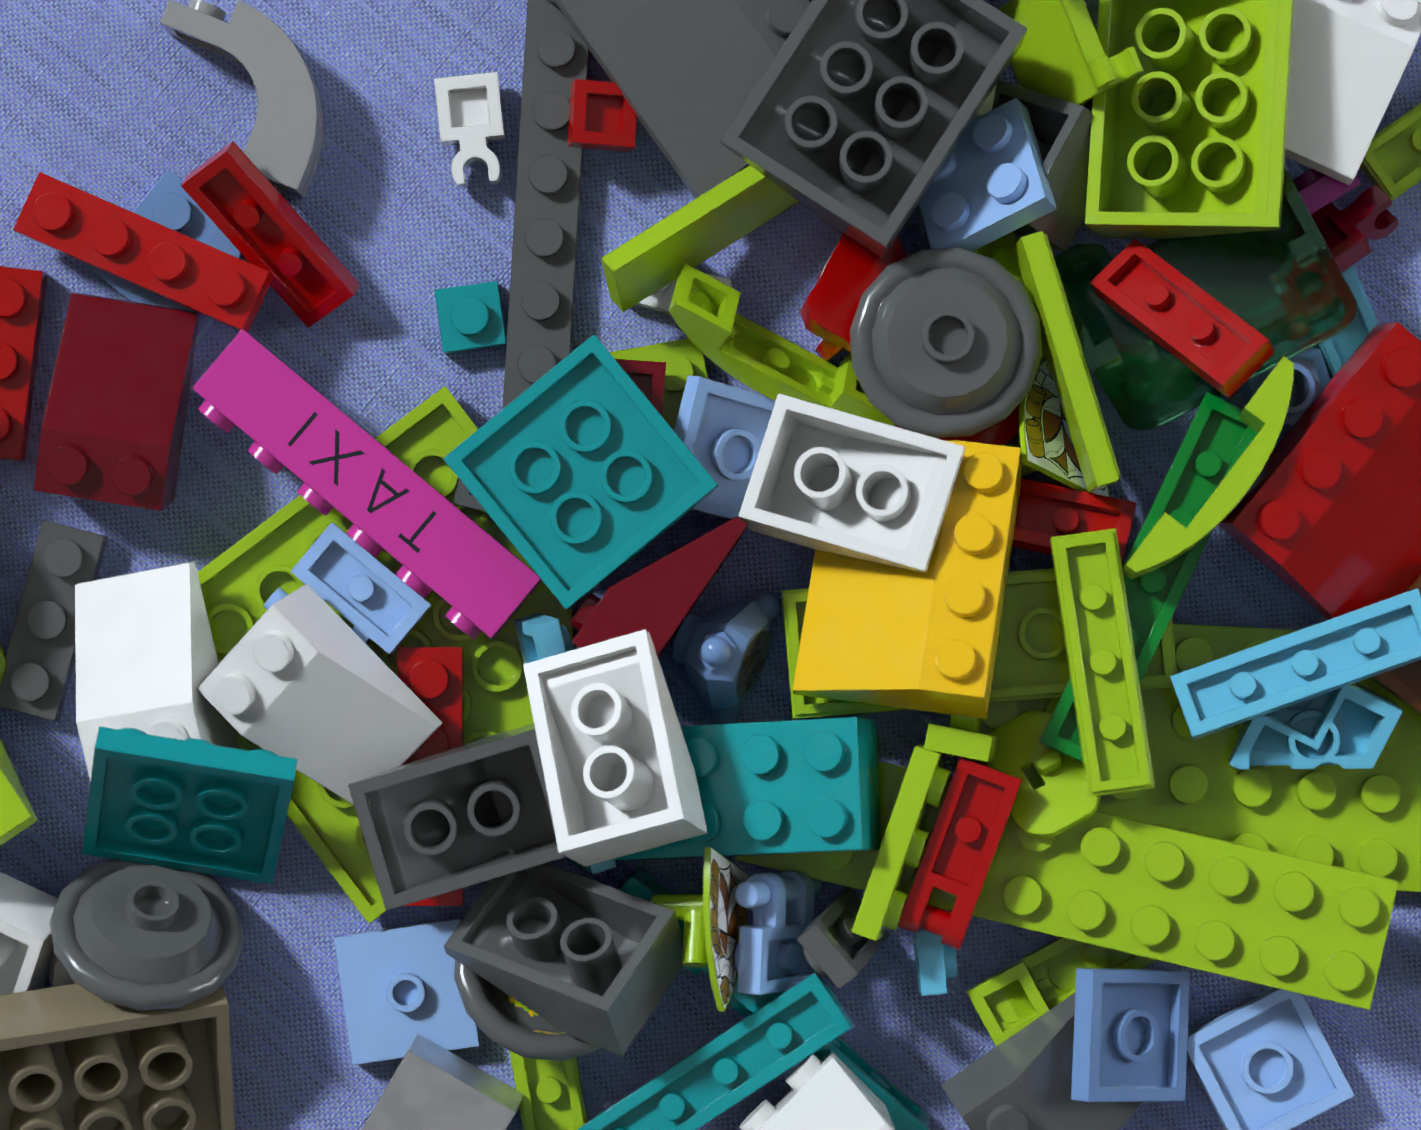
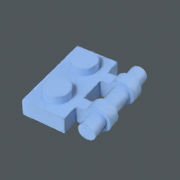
(359, 589)
(768, 951)

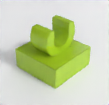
(962, 739)

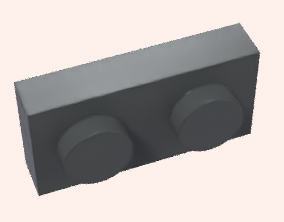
(832, 946)

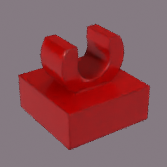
(600, 117)

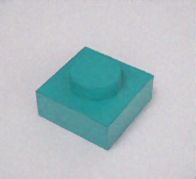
(470, 317)

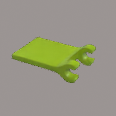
(1064, 52)

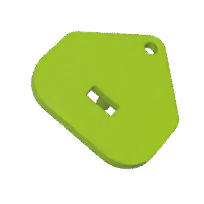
(1064, 796)

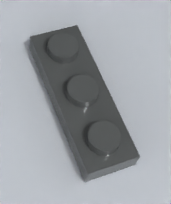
(44, 631)

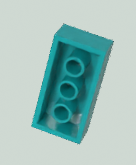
(782, 788)

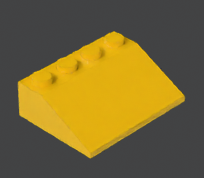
(913, 634)

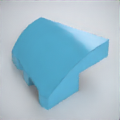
(1330, 729)

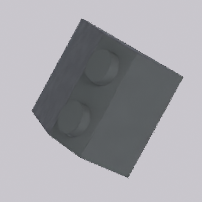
(457, 817)
(572, 951)
(1030, 1081)

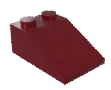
(117, 403)
(659, 594)

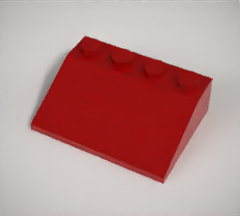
(1344, 484)

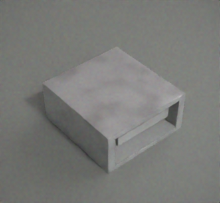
(442, 1093)

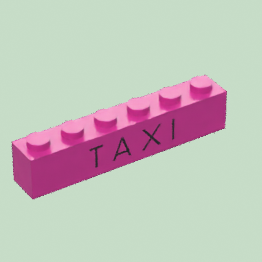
(367, 485)

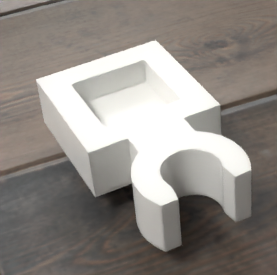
(470, 116)

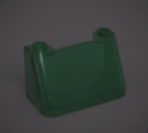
(1270, 278)

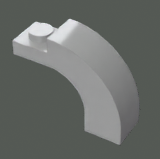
(289, 111)

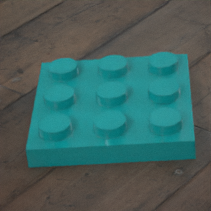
(581, 472)
(187, 804)

